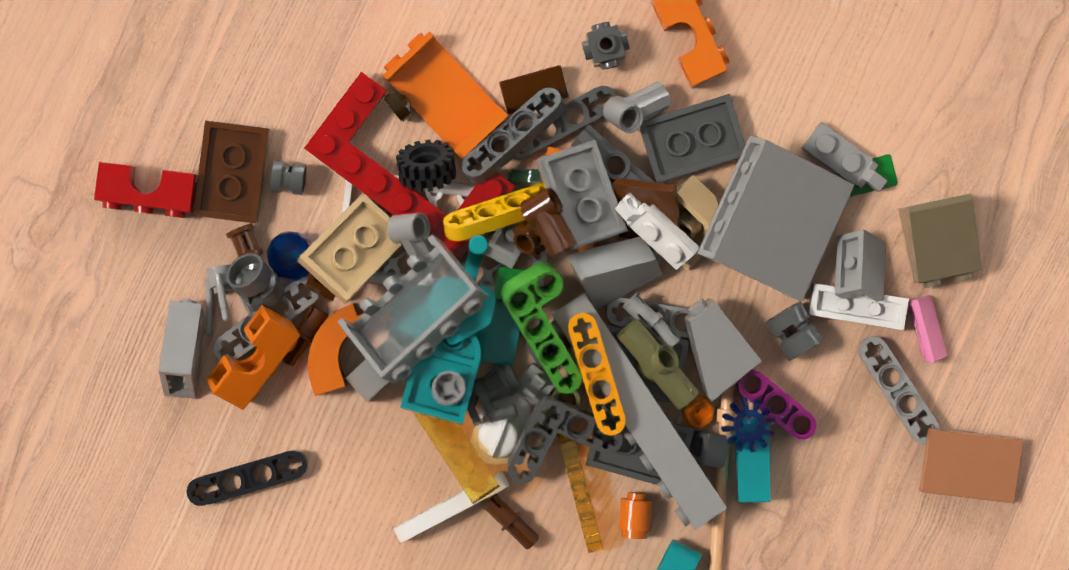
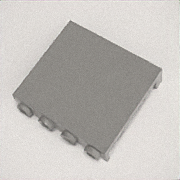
(776, 218)

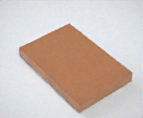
(971, 465)

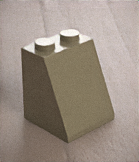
(941, 240)

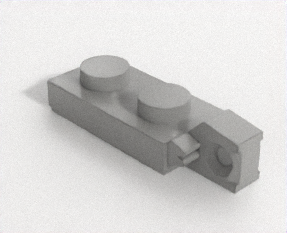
(843, 158)

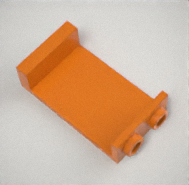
(444, 94)

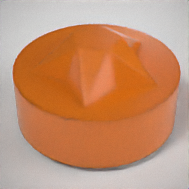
(698, 412)

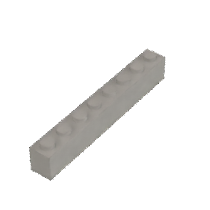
(644, 421)

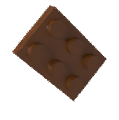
(231, 172)

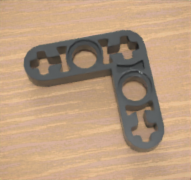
(559, 424)

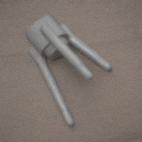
(217, 282)

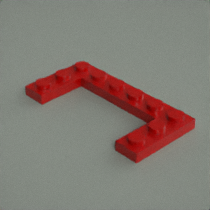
(333, 148)

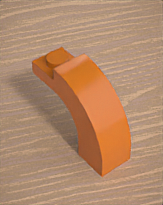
(325, 352)

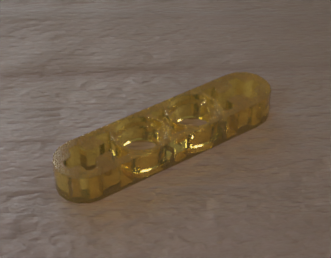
(580, 494)

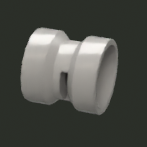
(449, 383)

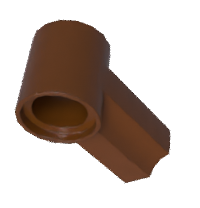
(545, 214)

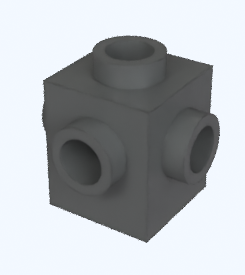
(599, 56)

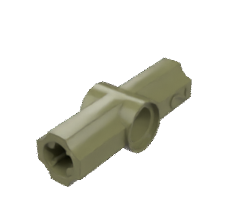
(657, 364)

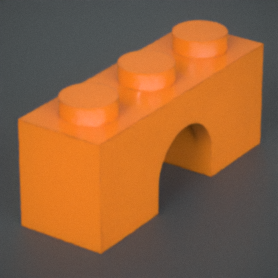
(706, 59)
(241, 379)

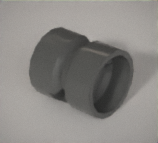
(254, 282)
(800, 341)

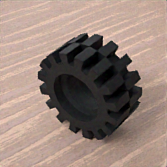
(426, 165)

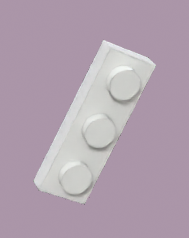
(858, 309)

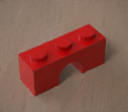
(117, 187)

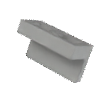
(860, 265)

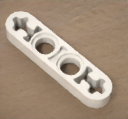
(442, 512)

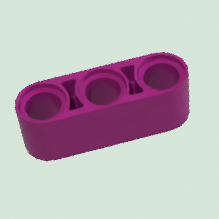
(787, 414)

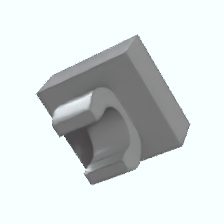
(534, 384)

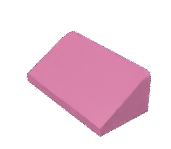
(927, 329)

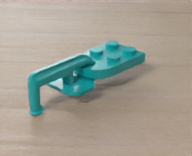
(460, 359)

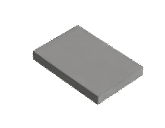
(585, 192)

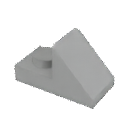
(503, 247)

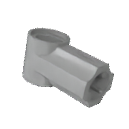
(632, 110)
(412, 232)

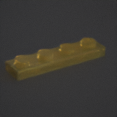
(460, 457)

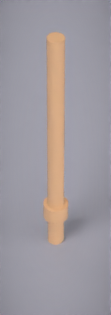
(721, 485)

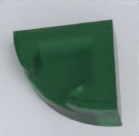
(524, 176)

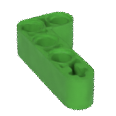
(543, 333)

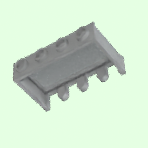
(415, 313)

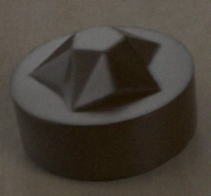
(399, 104)

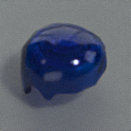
(284, 253)

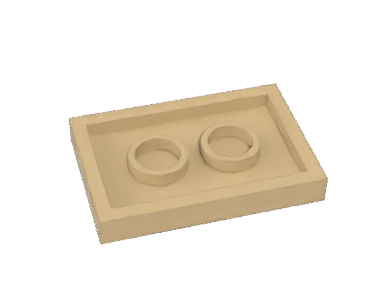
(351, 249)

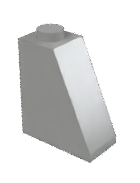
(615, 269)
(717, 348)
(182, 349)

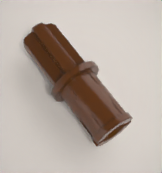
(307, 329)
(511, 522)

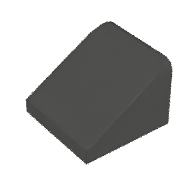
(709, 449)

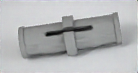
(651, 321)

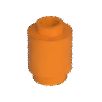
(635, 515)

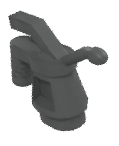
(493, 386)

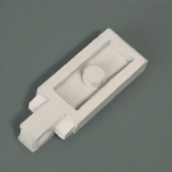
(657, 230)

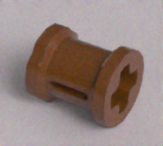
(245, 232)

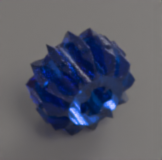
(737, 424)

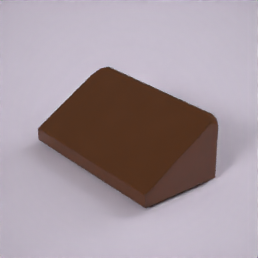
(522, 88)

